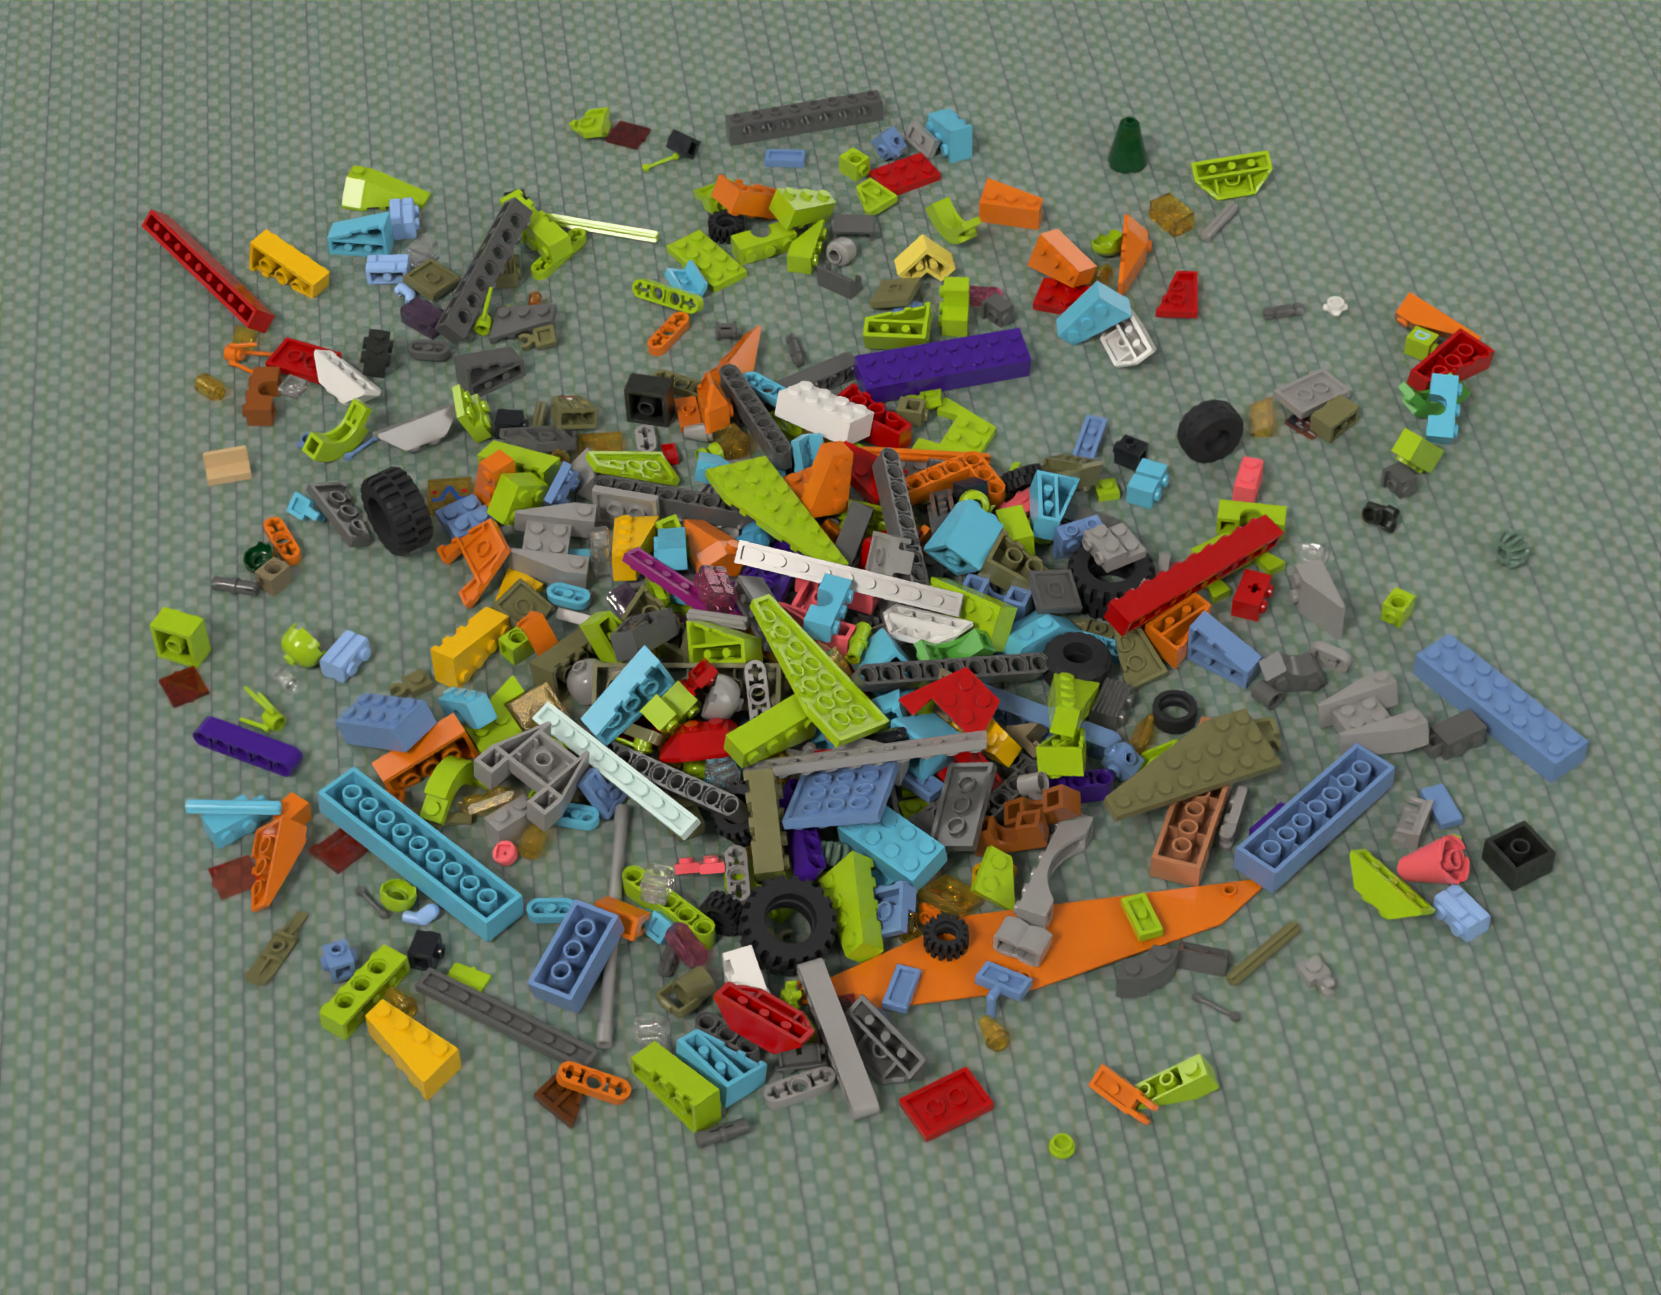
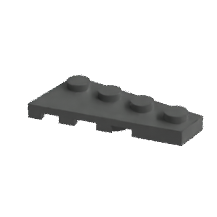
(338, 509)

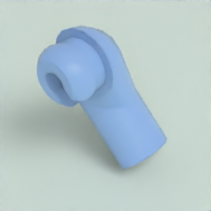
(404, 289)
(423, 916)

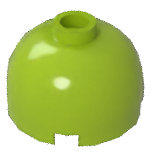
(300, 647)

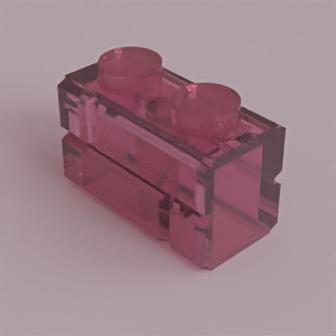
(715, 588)

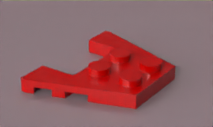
(961, 699)

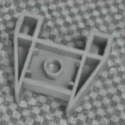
(548, 542)
(1361, 717)
(540, 765)

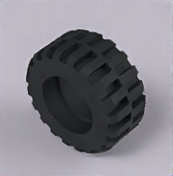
(396, 511)
(1096, 593)
(793, 895)

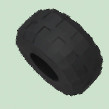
(1210, 431)
(1078, 655)

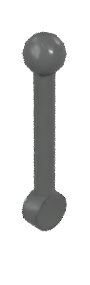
(360, 891)
(1235, 1016)

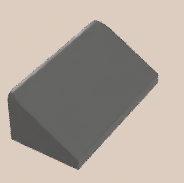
(1202, 959)

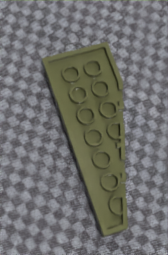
(1204, 760)

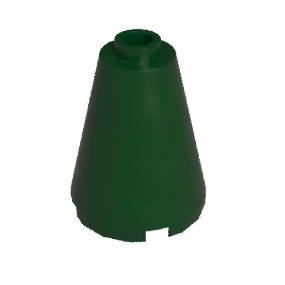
(1128, 148)

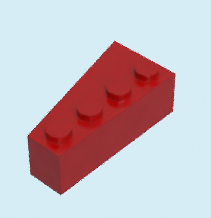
(1459, 354)
(887, 427)

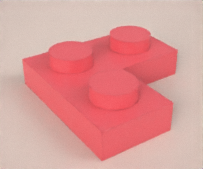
(710, 865)

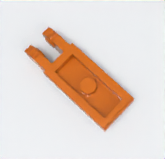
(1121, 1093)

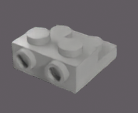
(1113, 546)

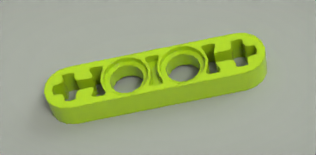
(543, 268)
(667, 298)

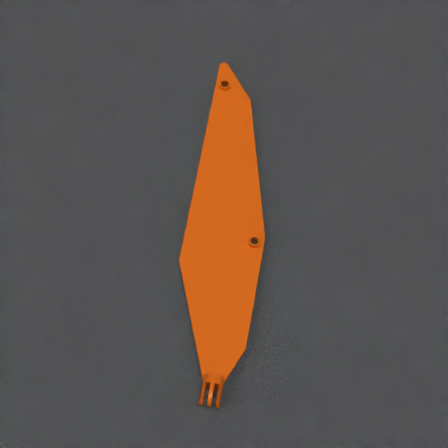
(1083, 939)

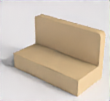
(227, 465)

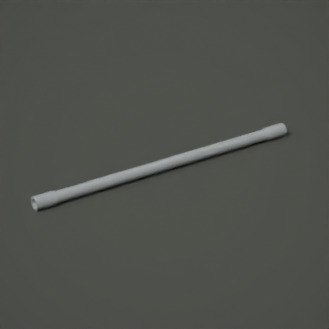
(605, 1026)

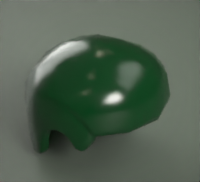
(258, 555)

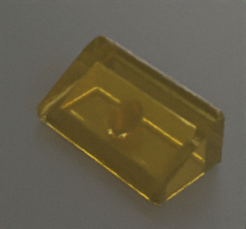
(1262, 418)
(1142, 734)

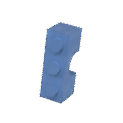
(1015, 596)

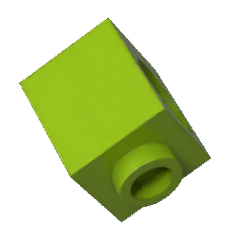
(854, 164)
(1398, 607)
(515, 646)

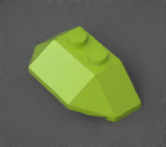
(1232, 175)
(1385, 889)

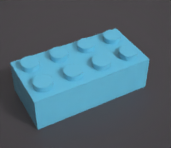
(896, 848)

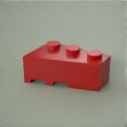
(862, 474)

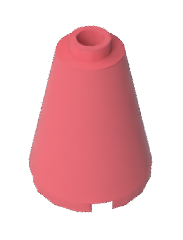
(1436, 863)

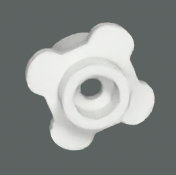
(1335, 306)

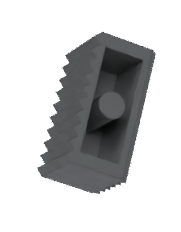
(1111, 704)

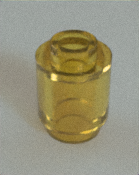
(209, 387)
(532, 842)

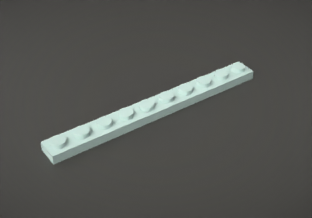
(619, 772)

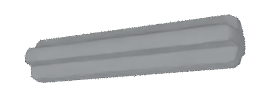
(1219, 221)
(723, 619)

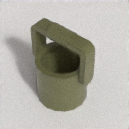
(689, 989)

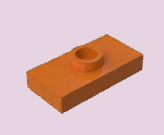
(687, 411)

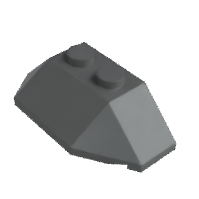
(883, 1044)

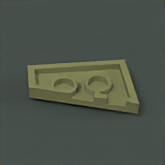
(1138, 659)

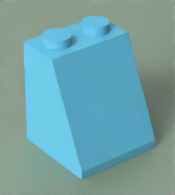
(964, 538)
(883, 649)
(925, 727)

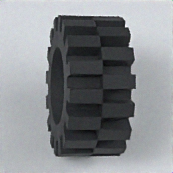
(717, 226)
(1020, 478)
(723, 911)
(946, 925)

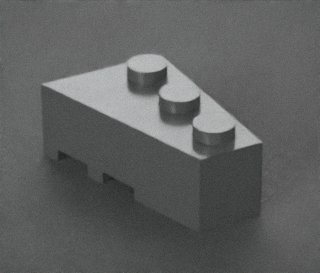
(488, 370)
(643, 629)

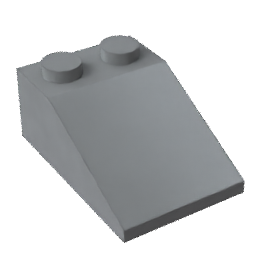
(1317, 597)

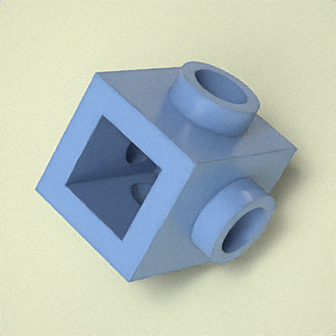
(889, 144)
(1122, 760)
(339, 960)

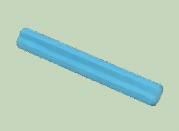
(235, 807)

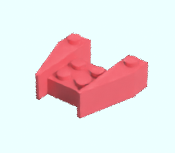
(808, 595)

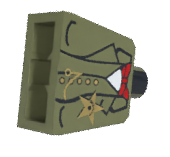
(569, 412)

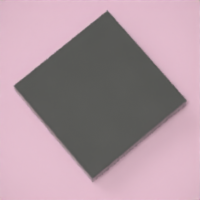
(1054, 591)

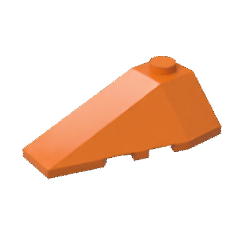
(711, 546)
(275, 851)

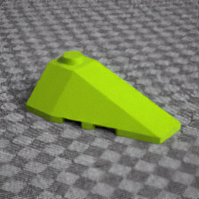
(372, 189)

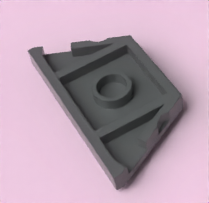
(541, 438)

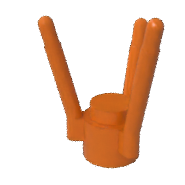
(235, 353)

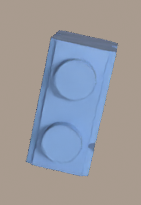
(403, 218)
(387, 268)
(345, 656)
(1461, 913)

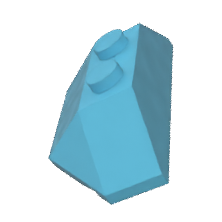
(1034, 632)

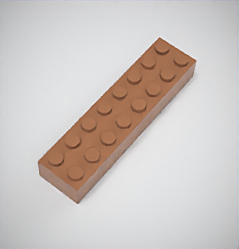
(1189, 836)

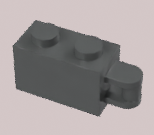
(1455, 735)

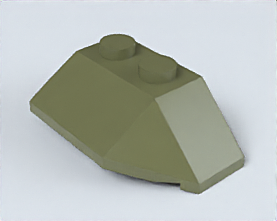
(1075, 466)

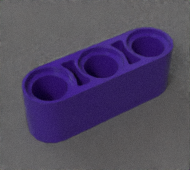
(1092, 786)

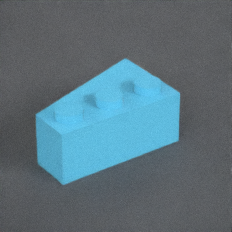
(953, 134)
(1049, 499)
(671, 548)

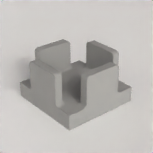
(886, 556)

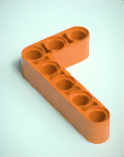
(955, 469)

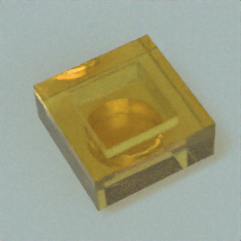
(245, 335)

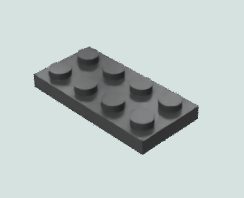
(963, 805)

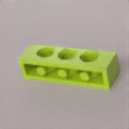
(363, 991)

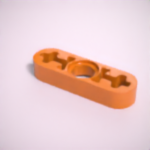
(678, 324)
(282, 533)
(573, 1084)

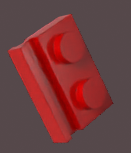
(701, 675)

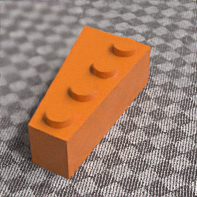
(407, 768)

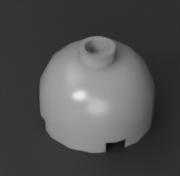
(580, 680)
(722, 699)

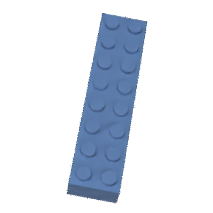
(1505, 709)
(1314, 817)

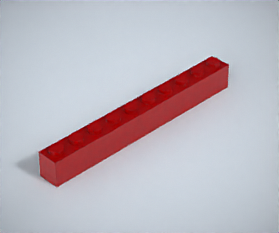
(208, 271)
(1192, 575)

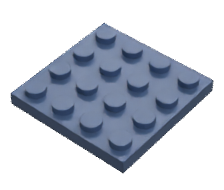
(841, 797)

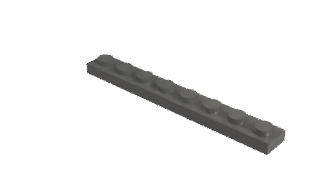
(505, 1019)

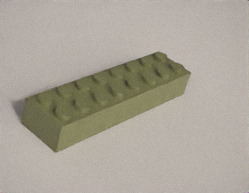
(605, 673)

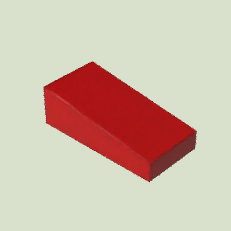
(670, 453)

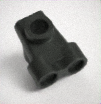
(1381, 515)

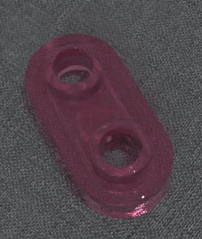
(980, 293)
(686, 945)

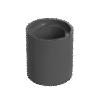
(1266, 695)

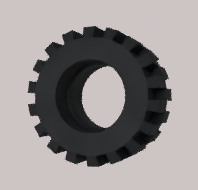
(736, 833)

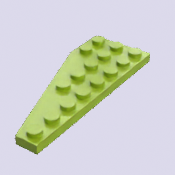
(767, 498)
(819, 684)

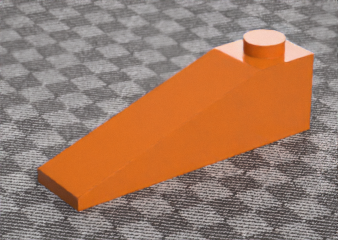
(1133, 252)
(1417, 312)
(742, 353)

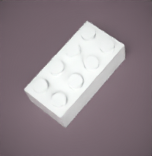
(824, 412)

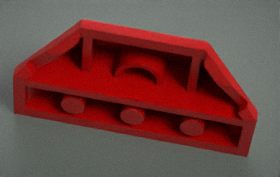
(697, 741)
(763, 1018)

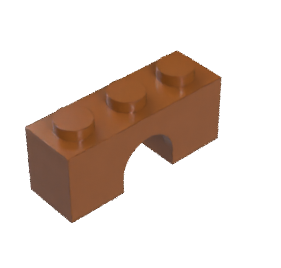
(260, 403)
(1057, 805)
(1029, 833)

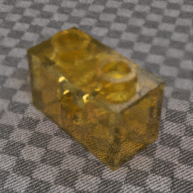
(1171, 215)

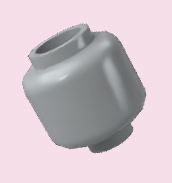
(841, 251)

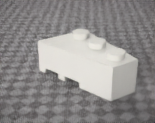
(742, 968)

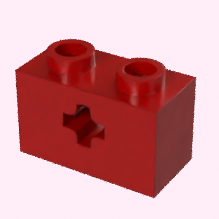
(1252, 595)

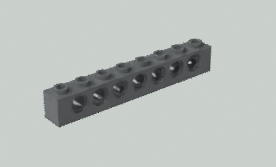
(804, 117)
(512, 212)

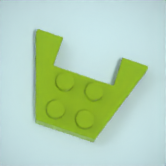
(965, 434)
(1266, 562)
(504, 725)

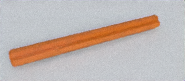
(920, 455)

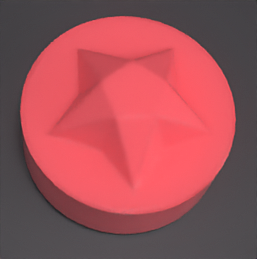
(505, 853)

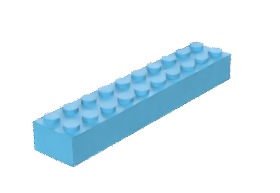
(421, 854)

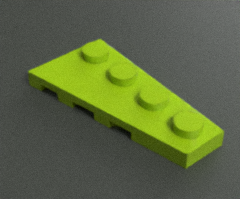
(638, 465)

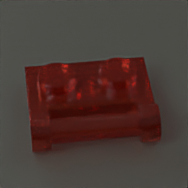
(339, 855)

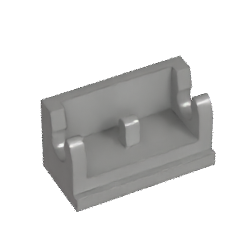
(1413, 823)

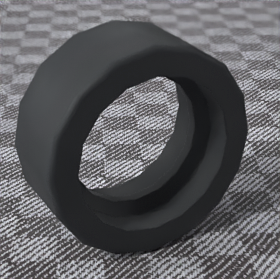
(1179, 699)

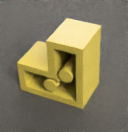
(924, 257)

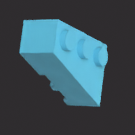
(362, 236)
(1092, 313)
(724, 1068)

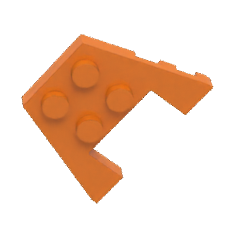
(484, 552)

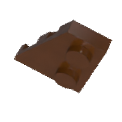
(559, 1100)

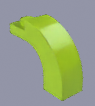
(949, 223)
(343, 438)
(443, 785)

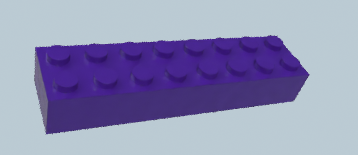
(943, 365)

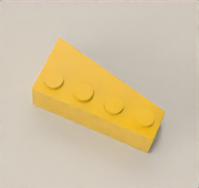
(287, 264)
(628, 534)
(469, 648)
(1000, 744)
(414, 1048)

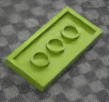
(712, 261)

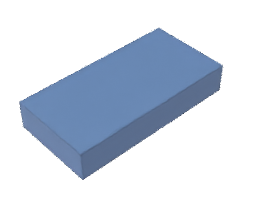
(785, 158)
(1444, 810)
(901, 988)

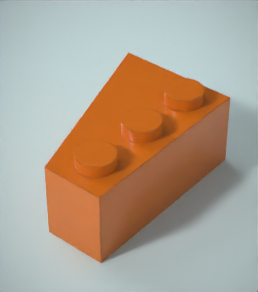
(744, 199)
(1061, 259)

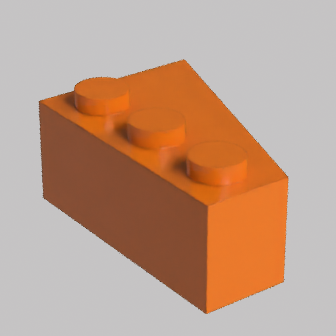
(1009, 206)
(489, 474)
(830, 480)
(1170, 630)

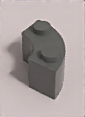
(1293, 672)
(1146, 973)

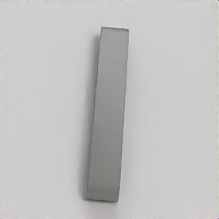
(837, 1039)

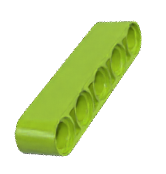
(676, 907)

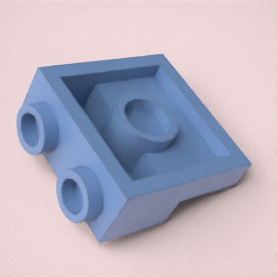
(563, 483)
(462, 516)
(1070, 536)
(894, 906)

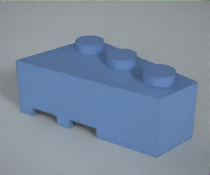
(1222, 651)

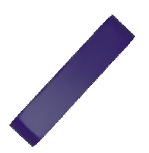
(248, 746)
(803, 844)

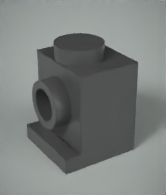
(997, 310)
(1399, 480)

